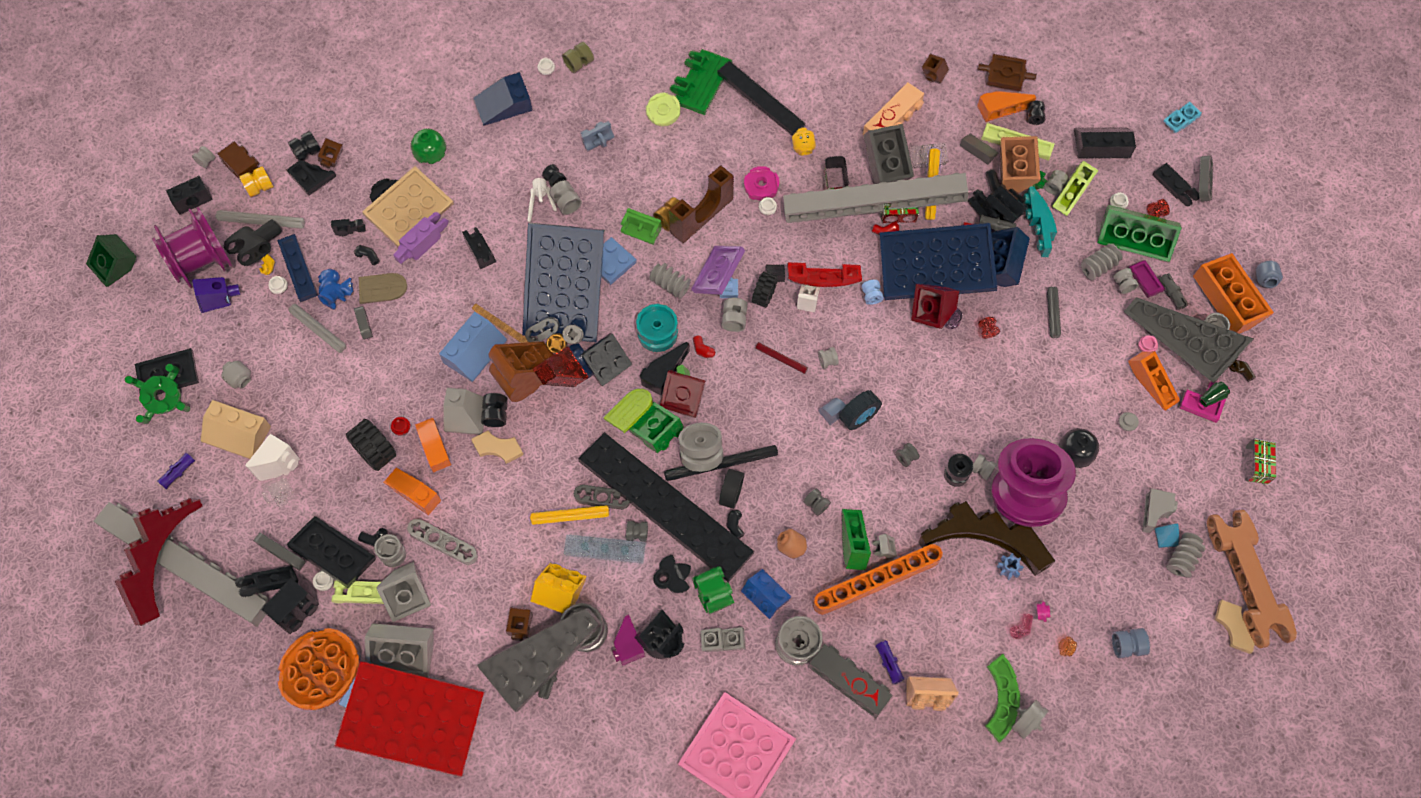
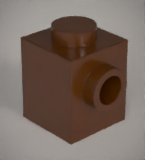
(935, 68)

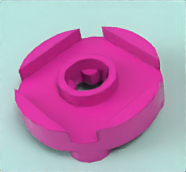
(763, 174)

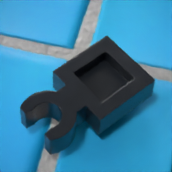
(345, 226)

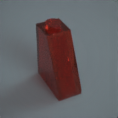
(561, 370)

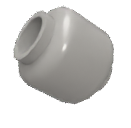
(236, 374)

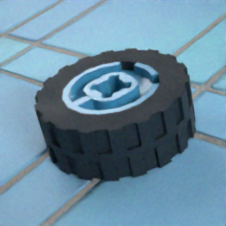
(860, 410)

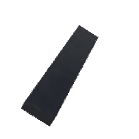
(760, 98)

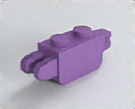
(420, 238)

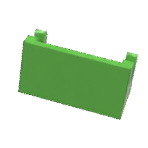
(641, 226)

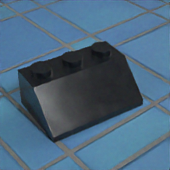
(1104, 142)

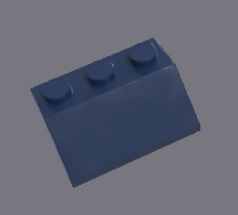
(1009, 255)

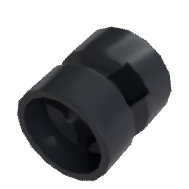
(304, 146)
(494, 410)
(958, 470)

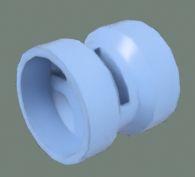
(872, 292)

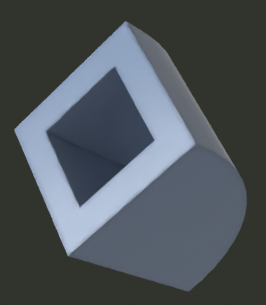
(831, 410)

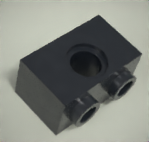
(189, 195)

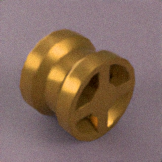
(554, 345)

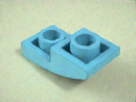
(1182, 118)

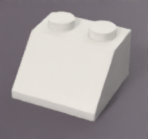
(272, 459)

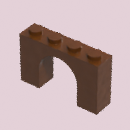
(687, 220)

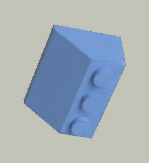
(471, 346)

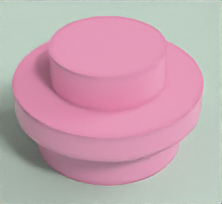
(1148, 343)

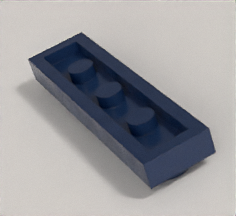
(297, 268)

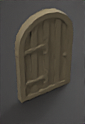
(381, 287)

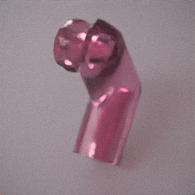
(1024, 629)

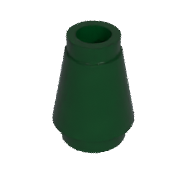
(1214, 394)

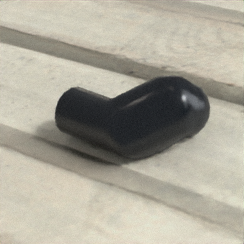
(367, 251)

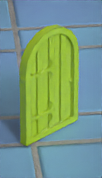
(629, 409)

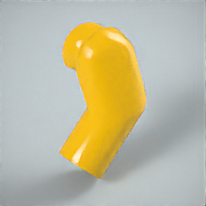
(268, 265)

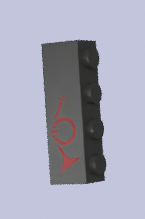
(850, 681)

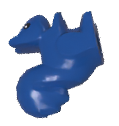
(331, 290)

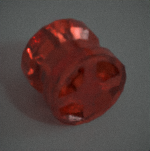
(1159, 208)
(988, 327)

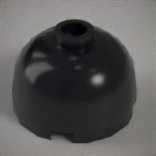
(1080, 446)

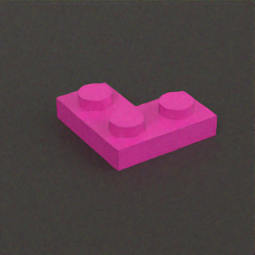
(1192, 404)

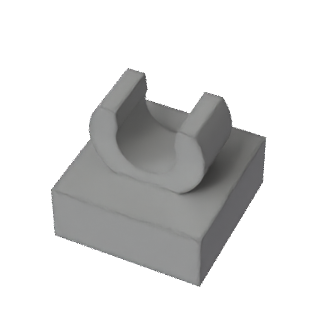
(887, 546)

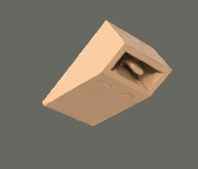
(930, 692)

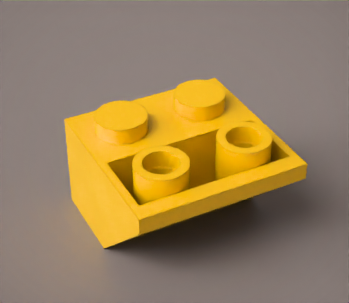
(557, 588)

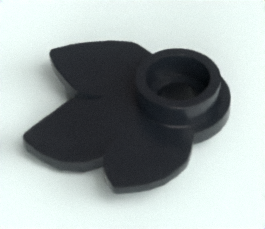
(675, 574)

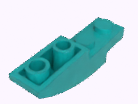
(1042, 218)

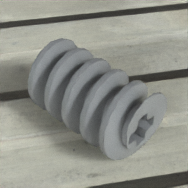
(1101, 261)
(670, 280)
(1186, 555)

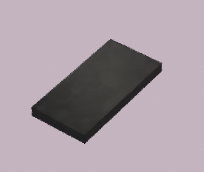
(331, 552)

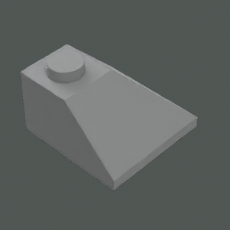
(462, 412)
(403, 592)

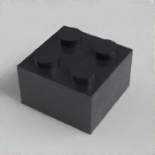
(290, 606)

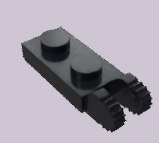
(1176, 184)
(265, 581)

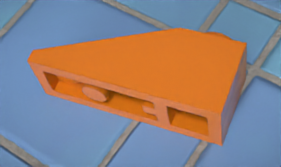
(1000, 104)
(1154, 378)
(413, 490)

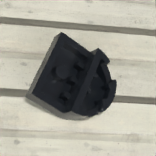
(1008, 203)
(661, 636)

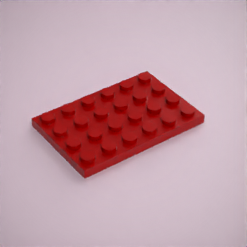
(409, 719)

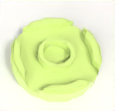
(663, 109)

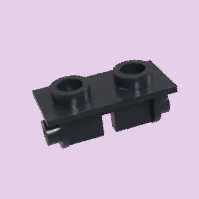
(982, 206)

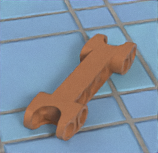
(1262, 610)

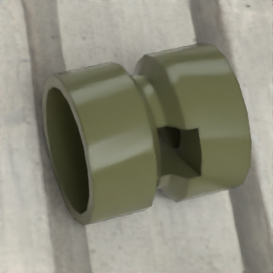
(578, 57)

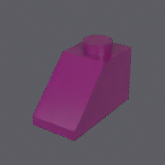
(626, 646)

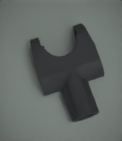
(252, 242)

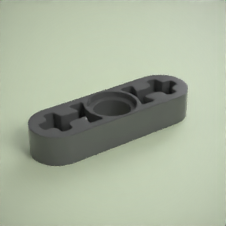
(1206, 178)
(597, 490)
(279, 551)

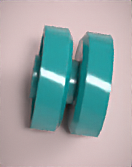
(657, 327)

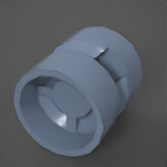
(1130, 643)

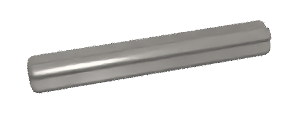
(317, 328)

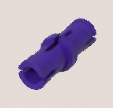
(176, 470)
(890, 662)

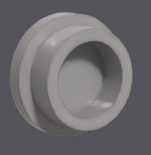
(1128, 421)

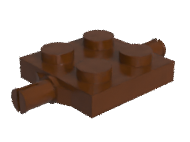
(1007, 72)

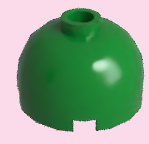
(428, 146)

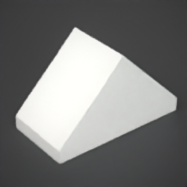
(808, 298)

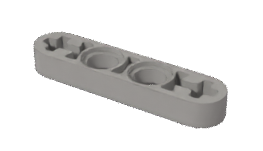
(444, 539)

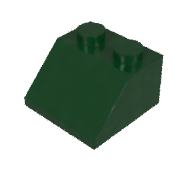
(110, 258)

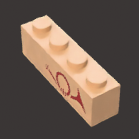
(897, 109)

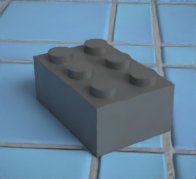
(888, 154)

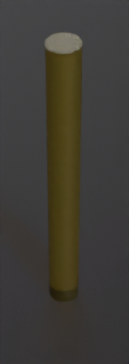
(500, 324)

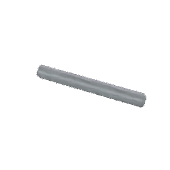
(261, 219)

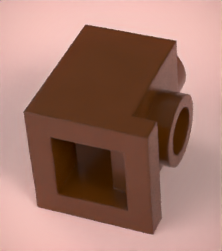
(332, 148)
(516, 617)

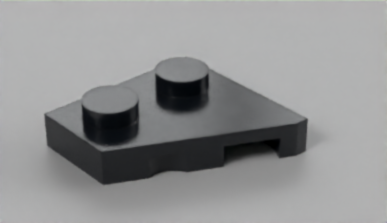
(309, 176)

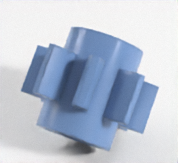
(1012, 571)

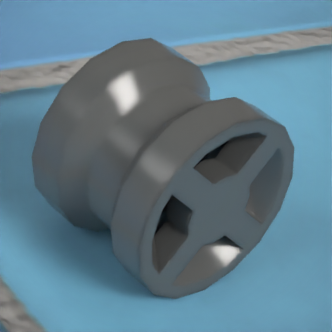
(907, 454)

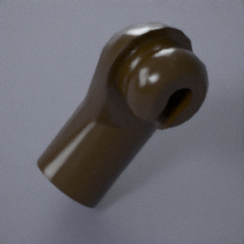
(1243, 368)

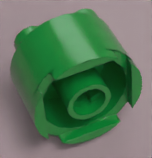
(713, 591)

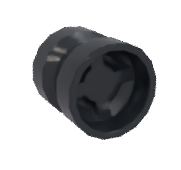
(1036, 112)
(552, 174)

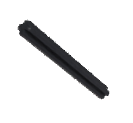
(727, 461)

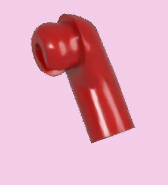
(877, 229)
(701, 349)

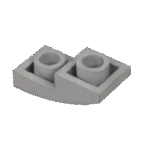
(723, 640)

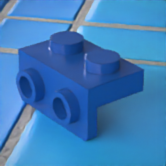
(765, 593)

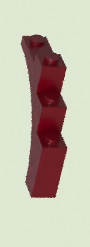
(137, 586)

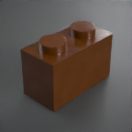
(237, 159)

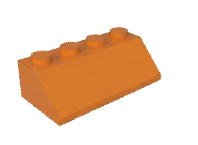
(1232, 293)

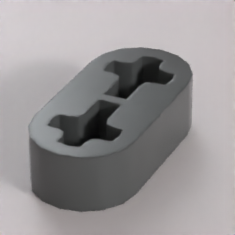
(363, 322)
(540, 326)

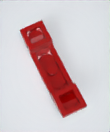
(824, 277)

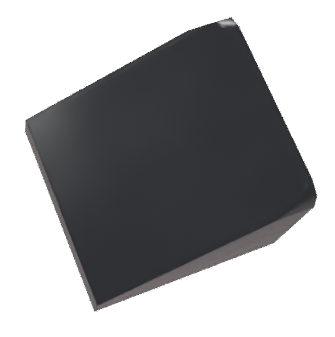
(777, 270)

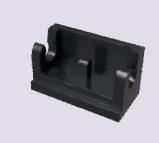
(479, 248)

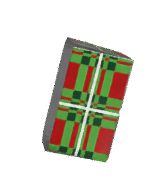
(1264, 461)

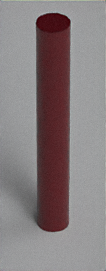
(782, 358)

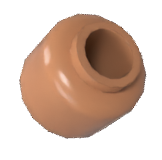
(791, 543)

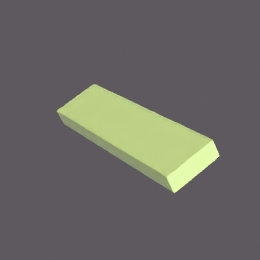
(994, 133)

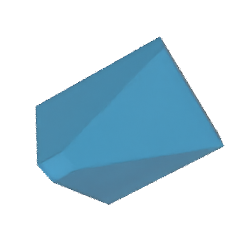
(1167, 536)

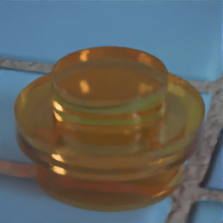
(1067, 646)

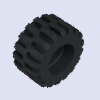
(371, 444)

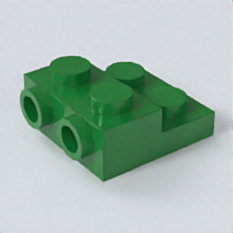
(657, 428)

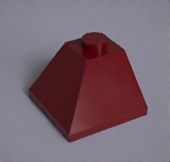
(934, 305)

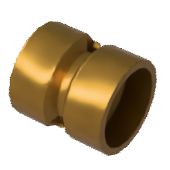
(663, 213)

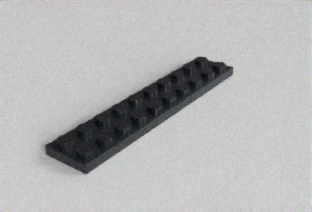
(666, 506)

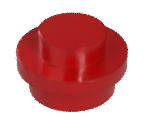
(400, 426)

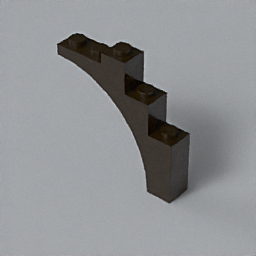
(991, 528)

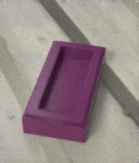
(1146, 279)

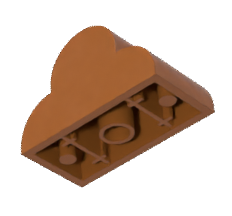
(514, 366)

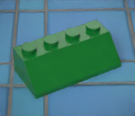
(1139, 233)

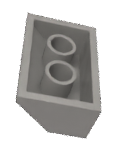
(400, 648)

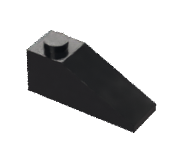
(655, 374)

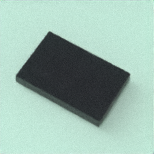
(157, 367)

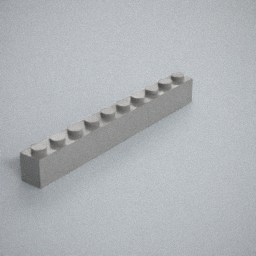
(870, 198)
(187, 566)

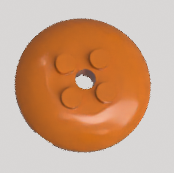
(300, 667)

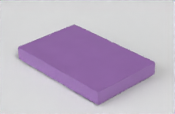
(718, 269)

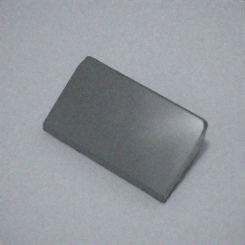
(978, 148)

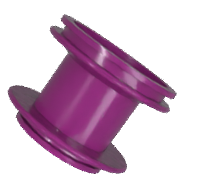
(190, 248)
(1032, 482)

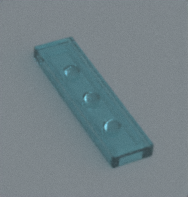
(604, 549)

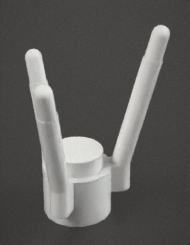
(539, 189)

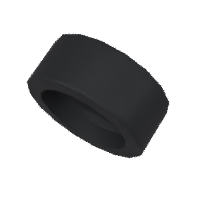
(731, 488)

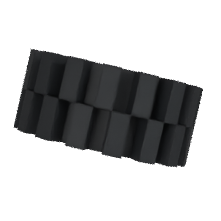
(764, 289)

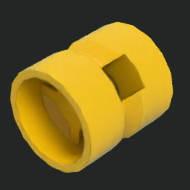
(257, 181)

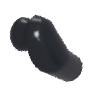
(732, 523)
(371, 539)

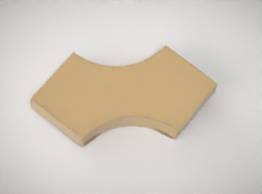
(490, 445)
(1231, 618)

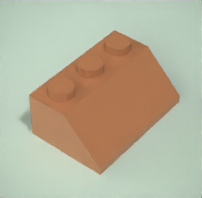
(1019, 162)

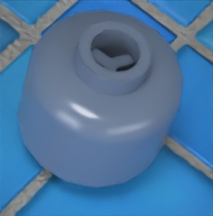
(1269, 274)

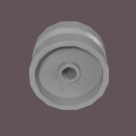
(701, 447)

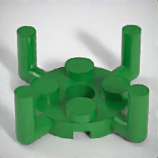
(151, 387)

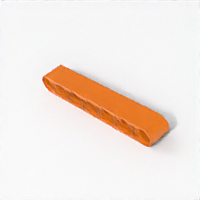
(884, 572)

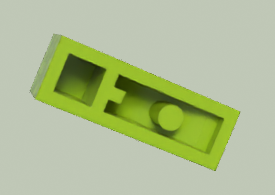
(1075, 187)

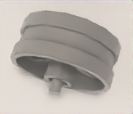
(1029, 719)

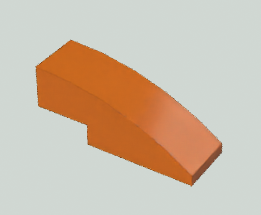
(433, 445)

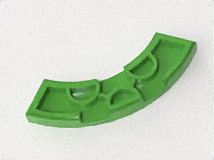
(1008, 698)

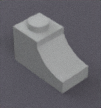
(1157, 505)

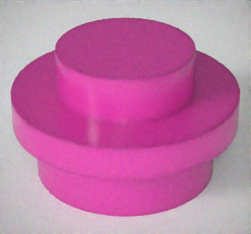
(1043, 611)

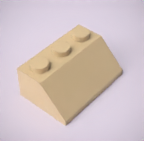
(233, 429)

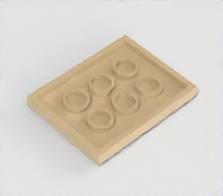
(406, 204)

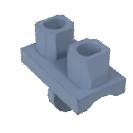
(597, 136)

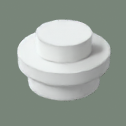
(546, 66)
(1119, 200)
(767, 206)
(277, 284)
(322, 581)

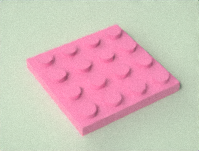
(736, 750)

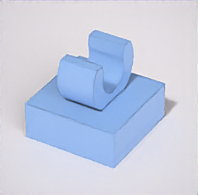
(731, 289)

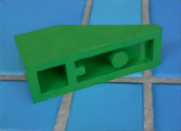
(855, 540)

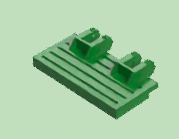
(701, 85)

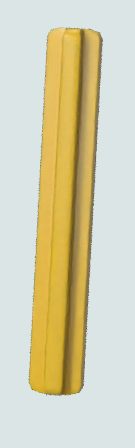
(933, 170)
(569, 515)

